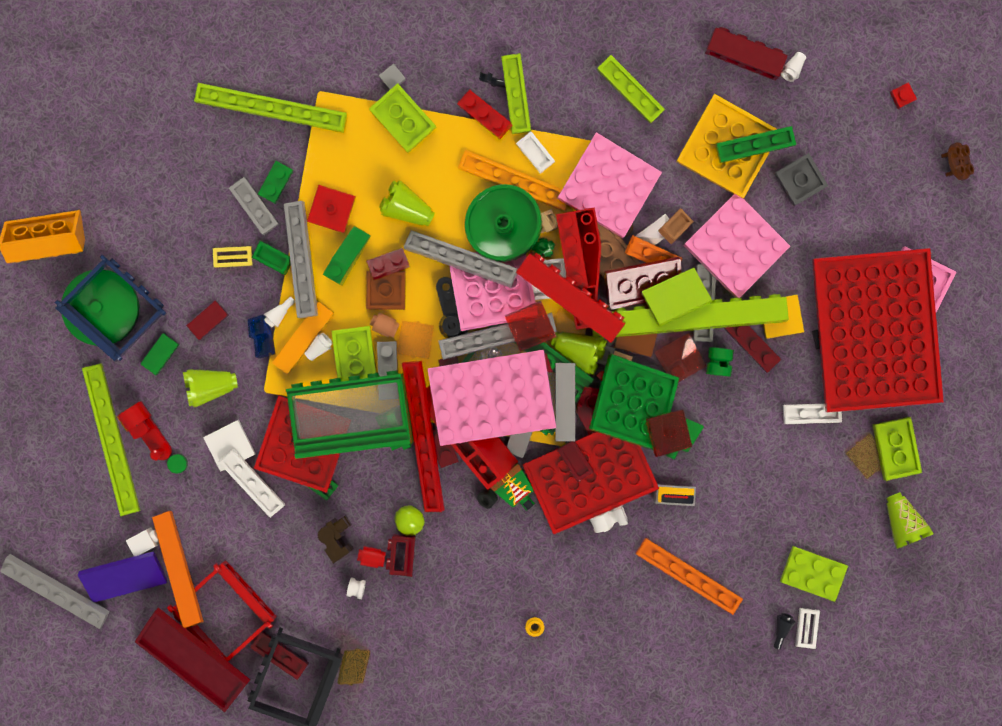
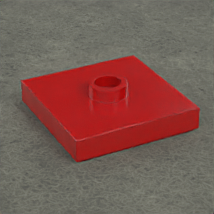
(331, 209)

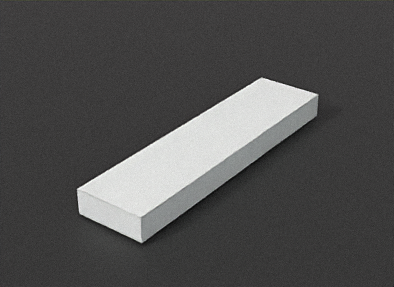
(251, 482)

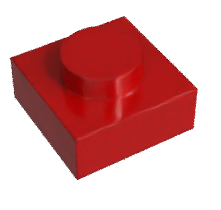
(903, 95)

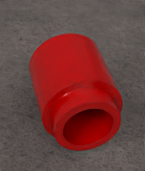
(371, 557)

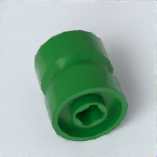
(716, 355)

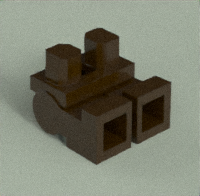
(331, 537)

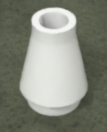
(793, 67)
(319, 346)

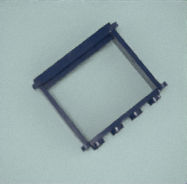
(92, 332)

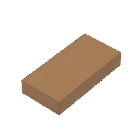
(675, 226)

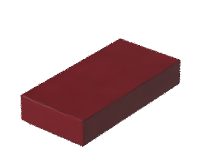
(207, 320)
(575, 460)

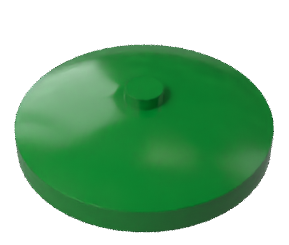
(503, 222)
(107, 304)

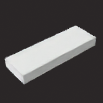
(809, 414)

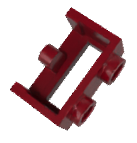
(409, 555)

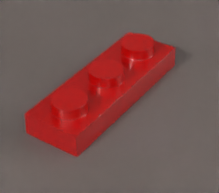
(484, 114)

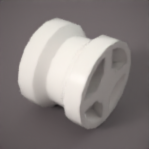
(356, 588)

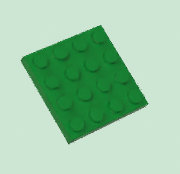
(629, 397)

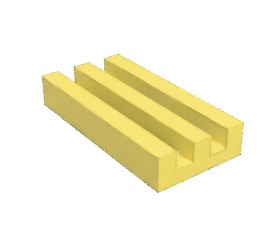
(233, 264)

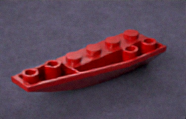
(581, 250)
(485, 457)

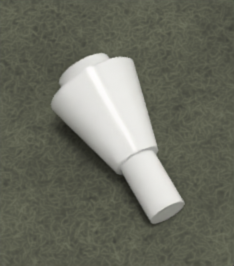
(275, 316)

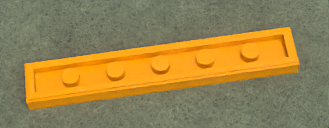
(501, 175)

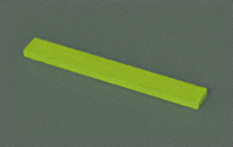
(270, 107)
(111, 439)

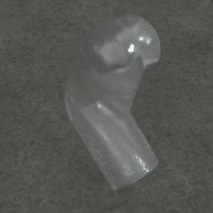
(490, 353)

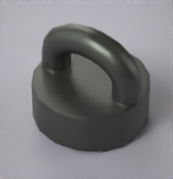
(487, 498)

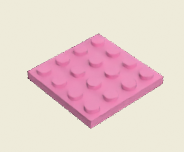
(610, 182)
(736, 246)
(486, 302)

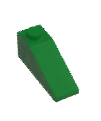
(346, 256)

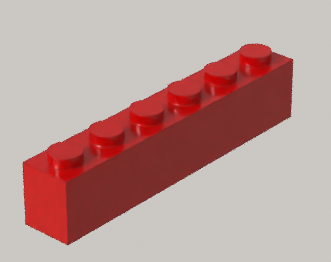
(570, 297)

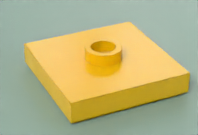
(792, 326)

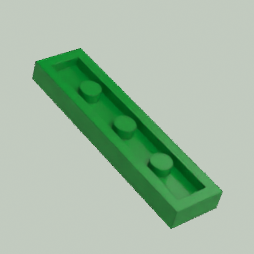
(755, 144)

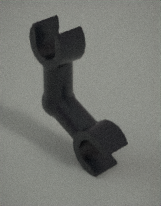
(491, 80)

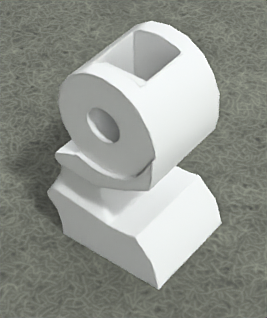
(606, 520)

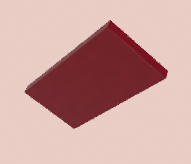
(191, 660)

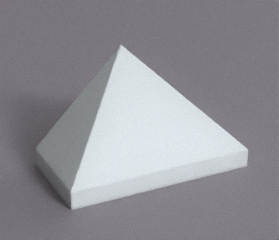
(651, 233)

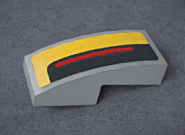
(675, 495)

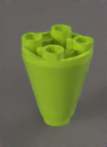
(405, 205)
(580, 349)
(208, 385)

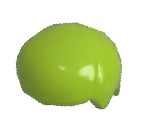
(409, 520)

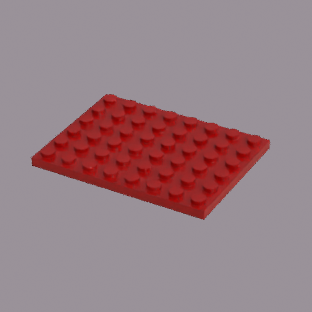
(877, 330)

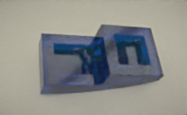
(262, 336)

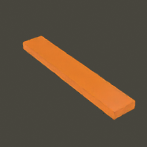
(177, 569)
(689, 576)

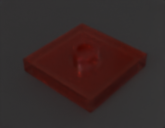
(530, 326)
(669, 433)

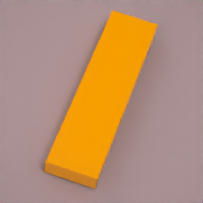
(302, 339)

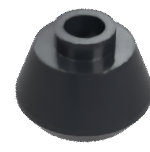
(449, 319)

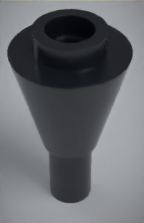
(784, 625)

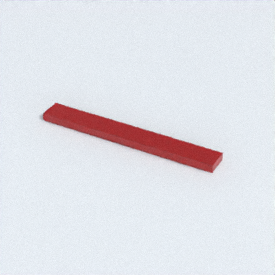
(423, 436)

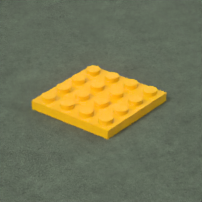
(718, 124)

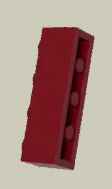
(746, 53)

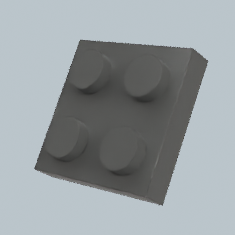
(801, 179)

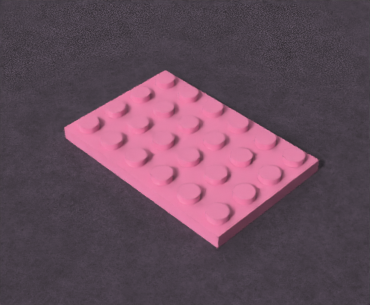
(492, 397)

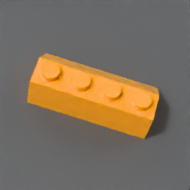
(42, 237)

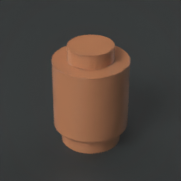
(384, 325)

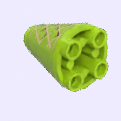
(905, 521)

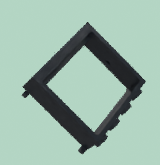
(323, 691)

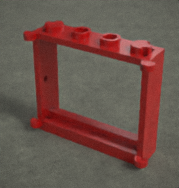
(247, 595)

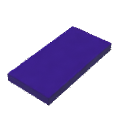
(122, 577)

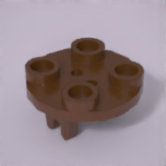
(959, 161)

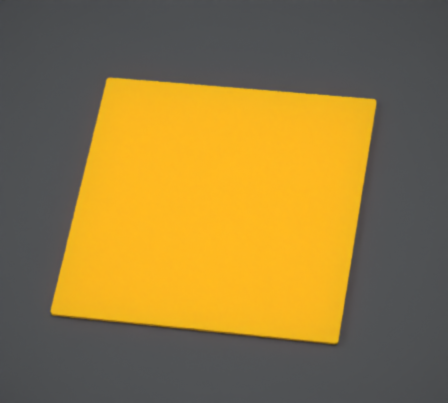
(364, 165)

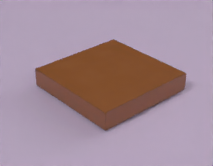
(386, 292)

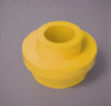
(534, 633)

